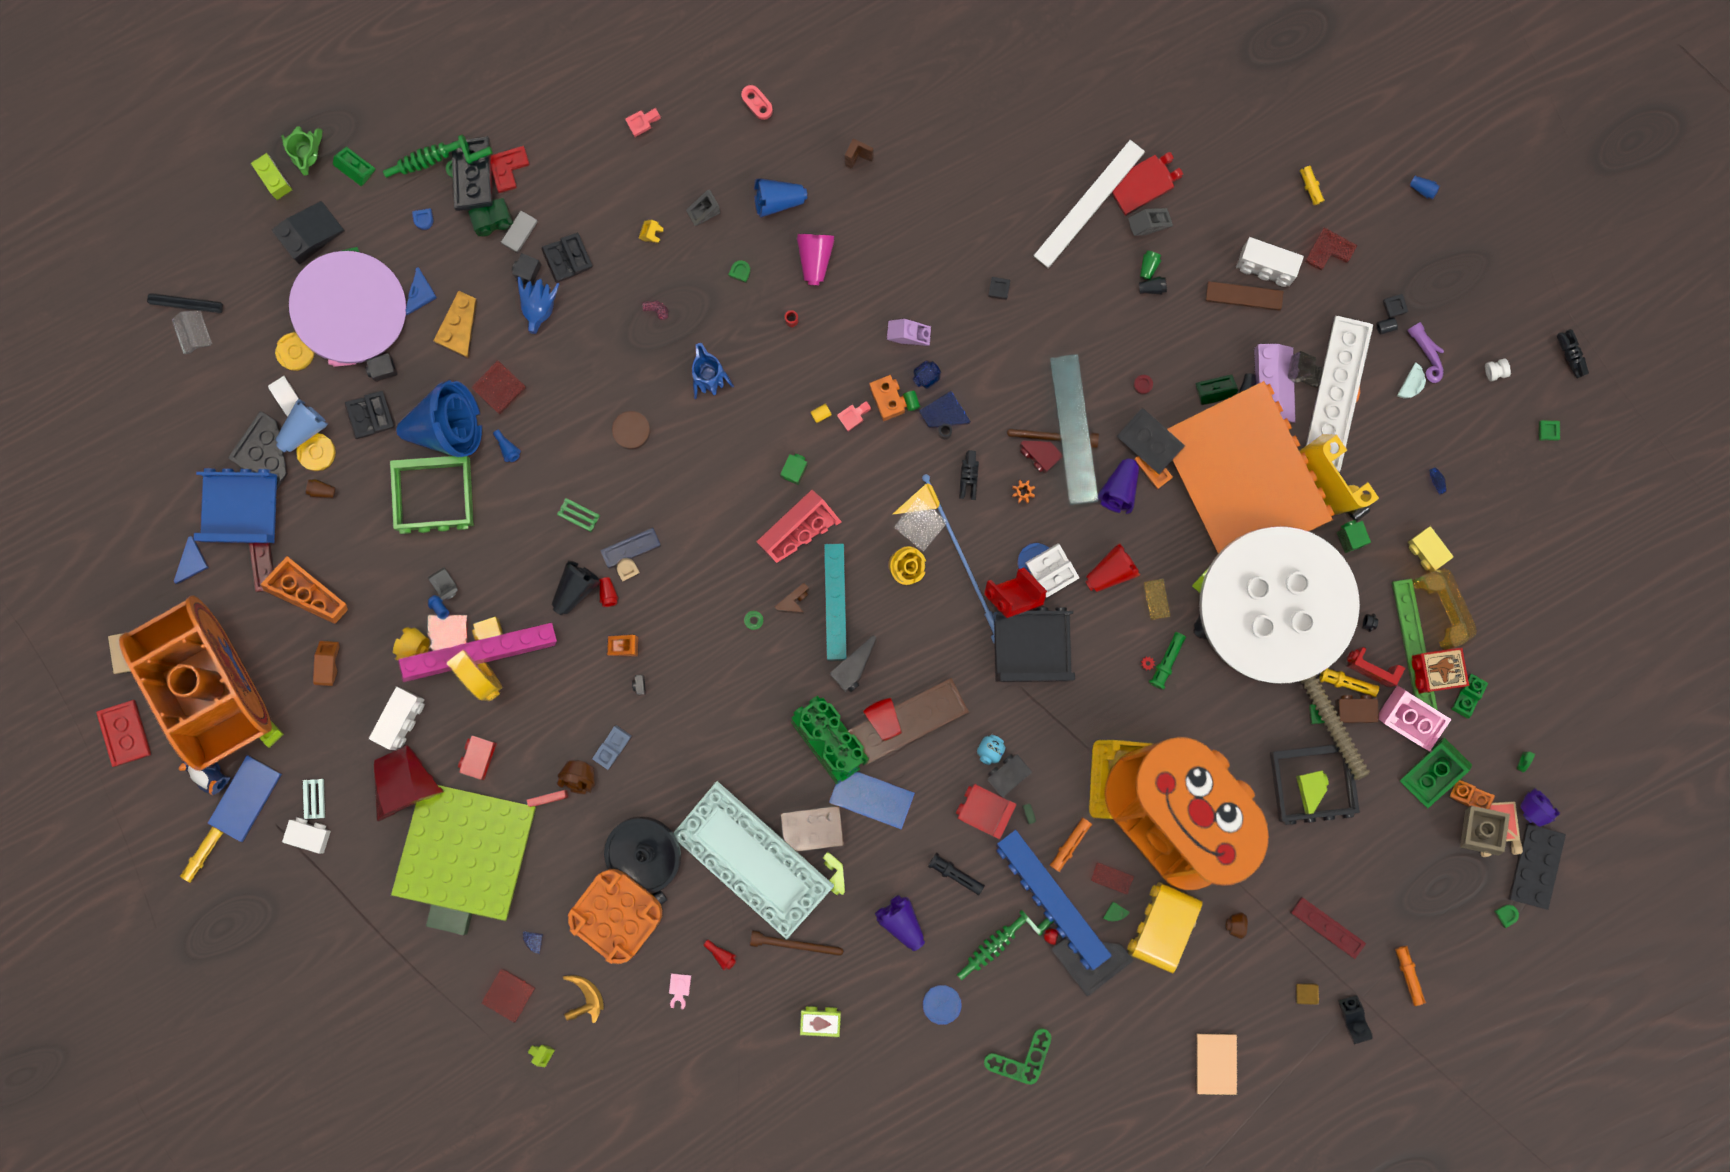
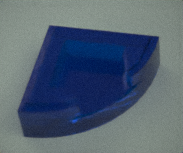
(1438, 480)
(533, 941)

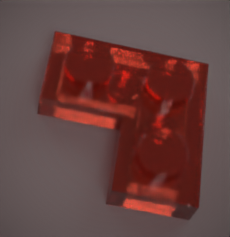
(1330, 244)

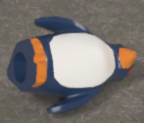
(209, 779)

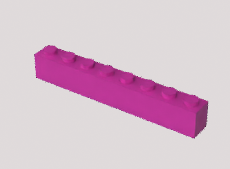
(480, 651)

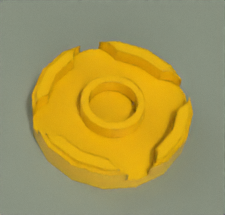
(293, 352)
(316, 453)

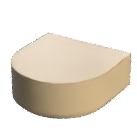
(626, 568)

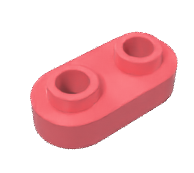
(757, 102)

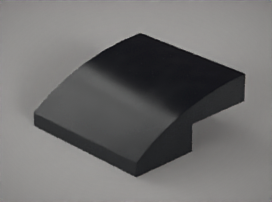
(567, 257)
(369, 415)

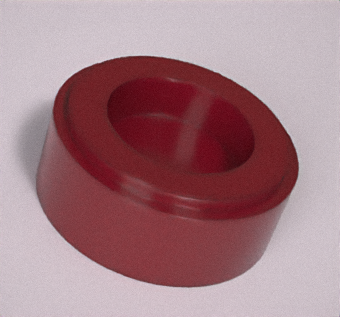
(1143, 384)

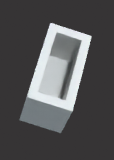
(306, 836)

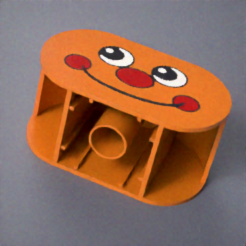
(1187, 813)

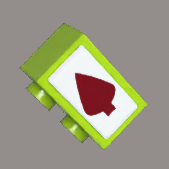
(271, 176)
(820, 1022)

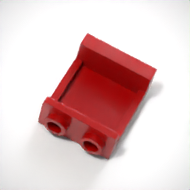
(1016, 594)
(1387, 678)
(985, 811)

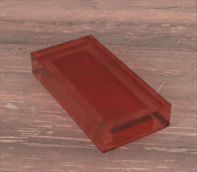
(1112, 878)

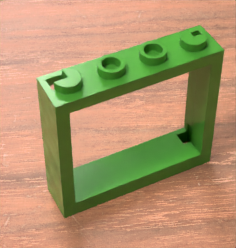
(429, 463)

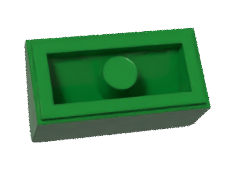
(353, 166)

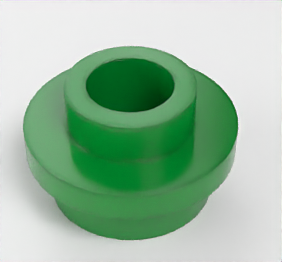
(749, 615)

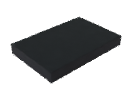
(1151, 441)

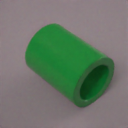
(911, 400)

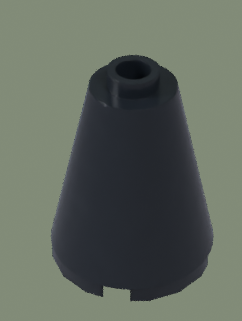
(573, 587)

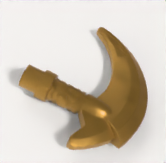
(594, 1000)

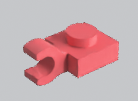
(640, 123)
(852, 417)

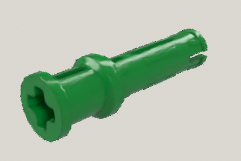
(1164, 668)

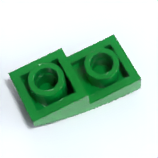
(1469, 696)

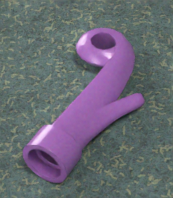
(1429, 349)

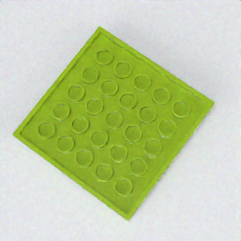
(464, 852)

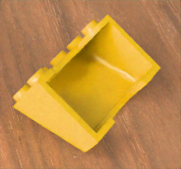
(1337, 493)
(1165, 928)

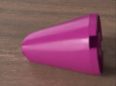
(814, 256)

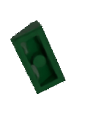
(1216, 389)

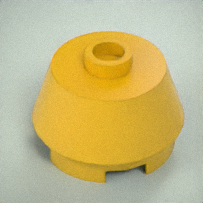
(907, 565)
(410, 644)

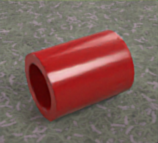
(793, 323)

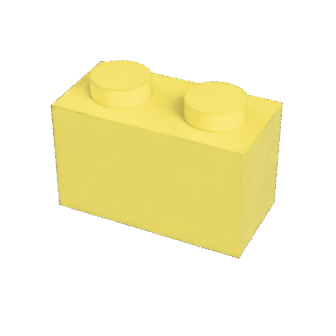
(1430, 549)

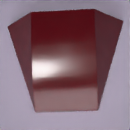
(401, 782)

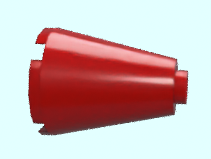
(1112, 570)

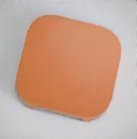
(615, 916)

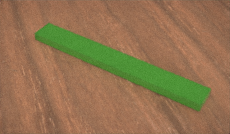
(1411, 631)

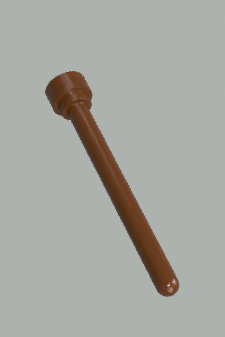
(1048, 436)
(759, 939)

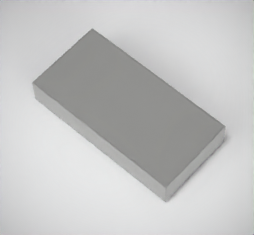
(519, 231)

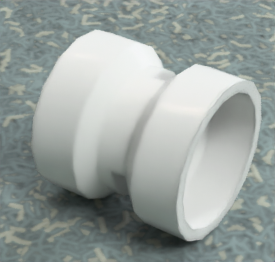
(1497, 370)

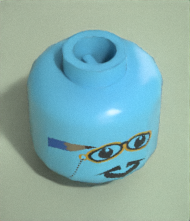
(991, 749)

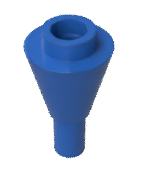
(509, 450)

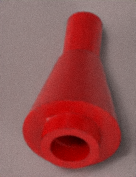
(723, 957)

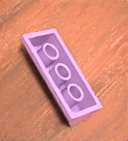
(1272, 366)

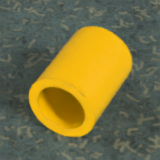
(820, 413)

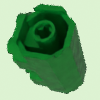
(829, 739)

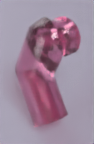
(656, 306)

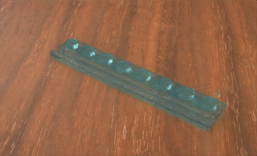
(1074, 430)

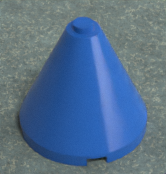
(444, 421)

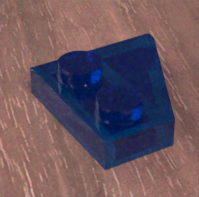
(944, 411)

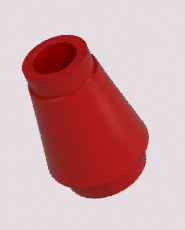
(608, 595)

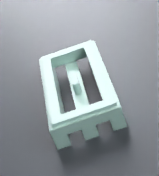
(313, 799)

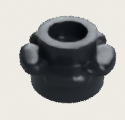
(1370, 622)

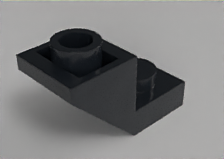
(1355, 1019)

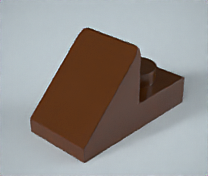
(789, 603)

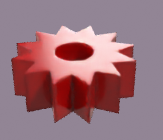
(1144, 663)

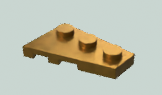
(457, 325)

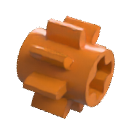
(1018, 492)

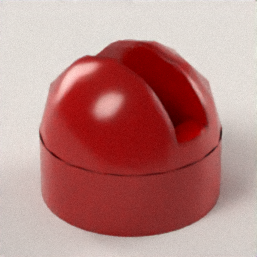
(1051, 936)

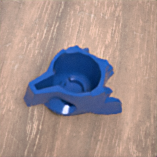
(536, 303)
(707, 372)

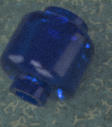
(926, 374)

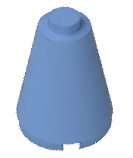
(299, 426)

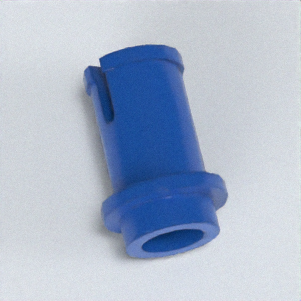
(436, 604)

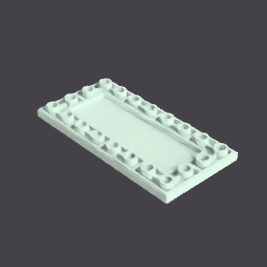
(752, 860)

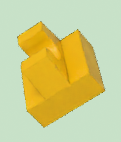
(648, 231)

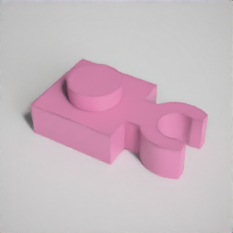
(679, 986)

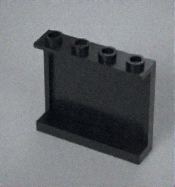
(1033, 646)

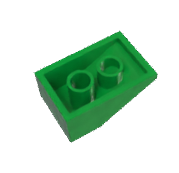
(1436, 772)

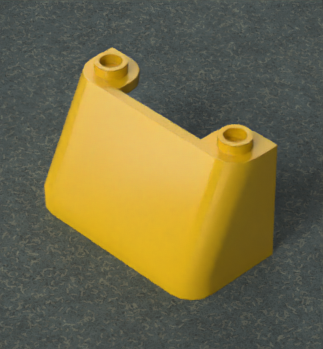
(1104, 757)

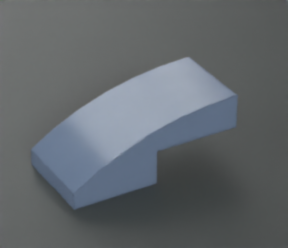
(612, 747)

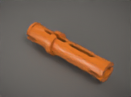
(1072, 842)
(1412, 981)

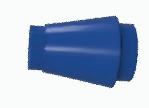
(1425, 187)

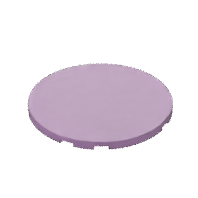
(347, 307)

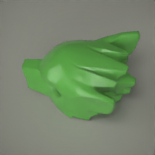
(303, 148)

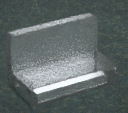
(191, 331)

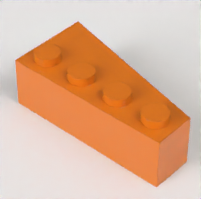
(299, 588)

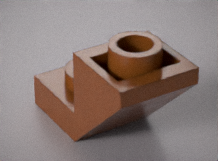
(324, 663)

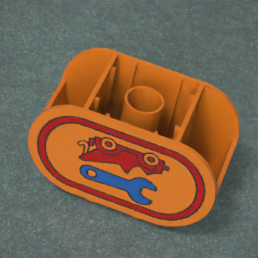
(195, 684)

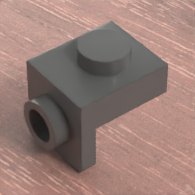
(443, 584)

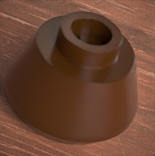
(1237, 925)

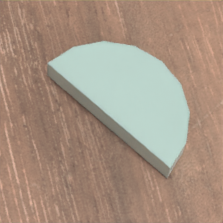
(1414, 382)

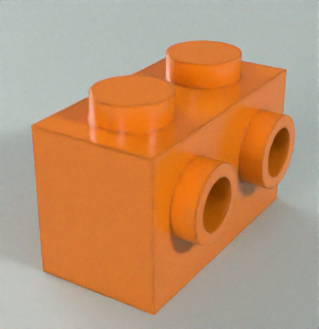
(887, 397)

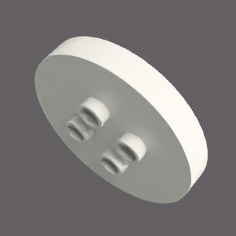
(1279, 604)

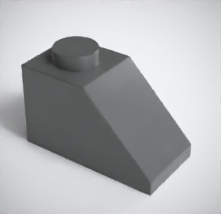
(1150, 221)

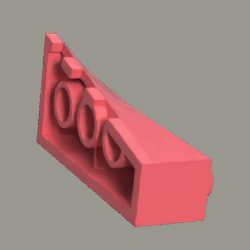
(798, 526)

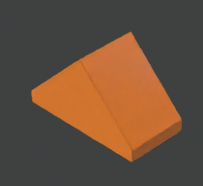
(623, 645)

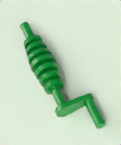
(428, 155)
(997, 942)

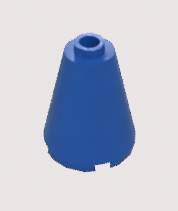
(777, 196)

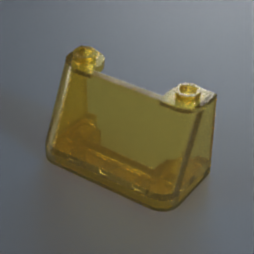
(1463, 626)

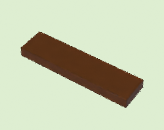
(1244, 296)

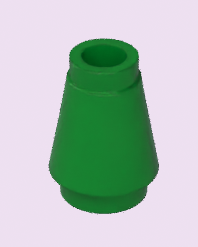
(1149, 264)

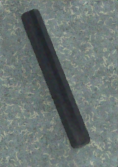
(185, 303)

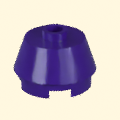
(1538, 808)

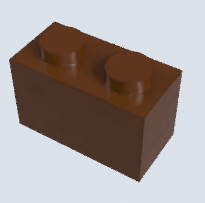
(1357, 710)

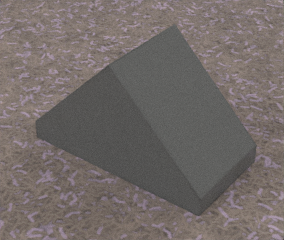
(703, 208)

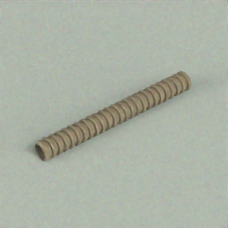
(1335, 726)

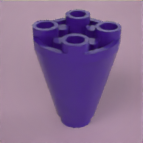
(901, 922)

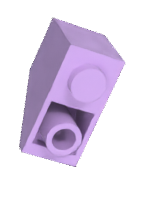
(908, 332)

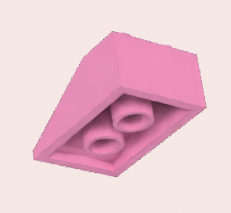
(1413, 718)

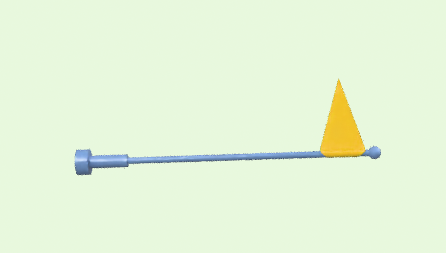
(929, 497)

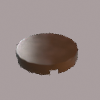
(631, 429)

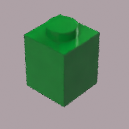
(794, 468)

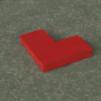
(504, 163)

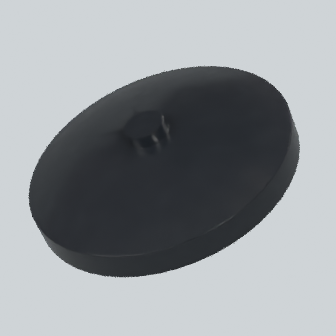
(644, 852)

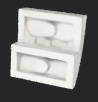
(1052, 569)

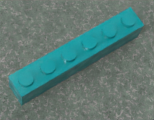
(835, 602)

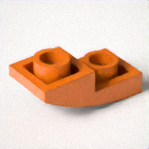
(1471, 796)

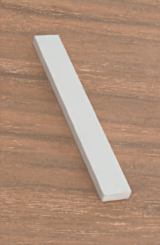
(1089, 204)

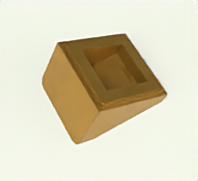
(1307, 994)

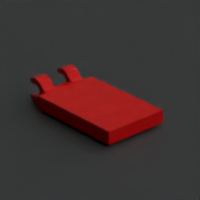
(1145, 183)

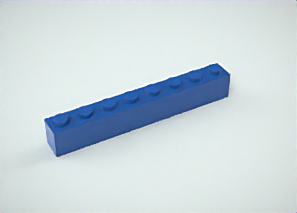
(1053, 900)

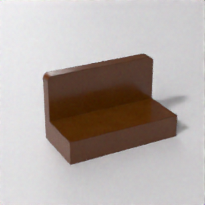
(857, 149)

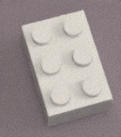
(1269, 262)
(397, 719)

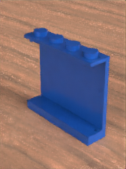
(238, 506)

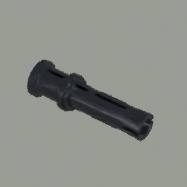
(947, 869)

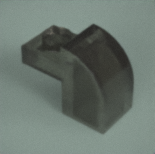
(1303, 369)

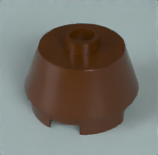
(577, 776)

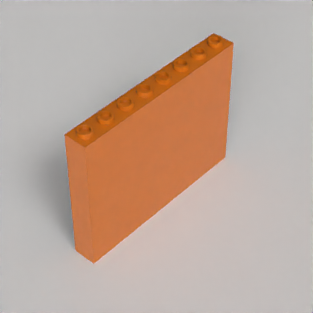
(1247, 469)

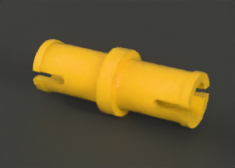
(1312, 185)

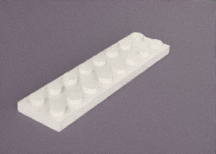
(1340, 382)

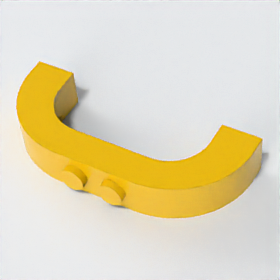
(476, 677)

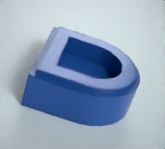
(423, 218)

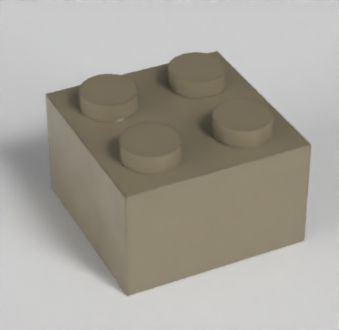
(1484, 830)

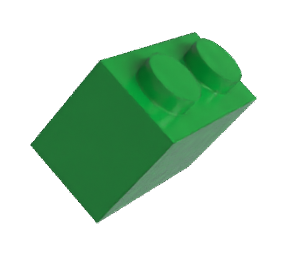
(1353, 536)

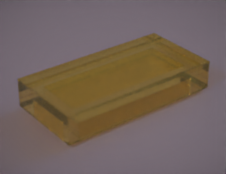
(1157, 599)

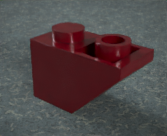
(1043, 454)

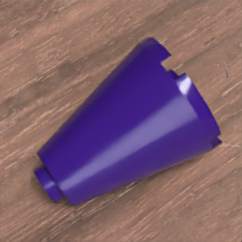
(1121, 487)

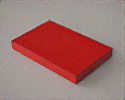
(123, 733)

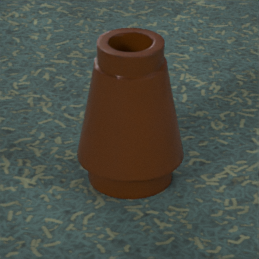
(319, 489)

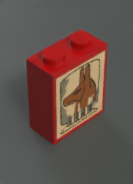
(1440, 670)

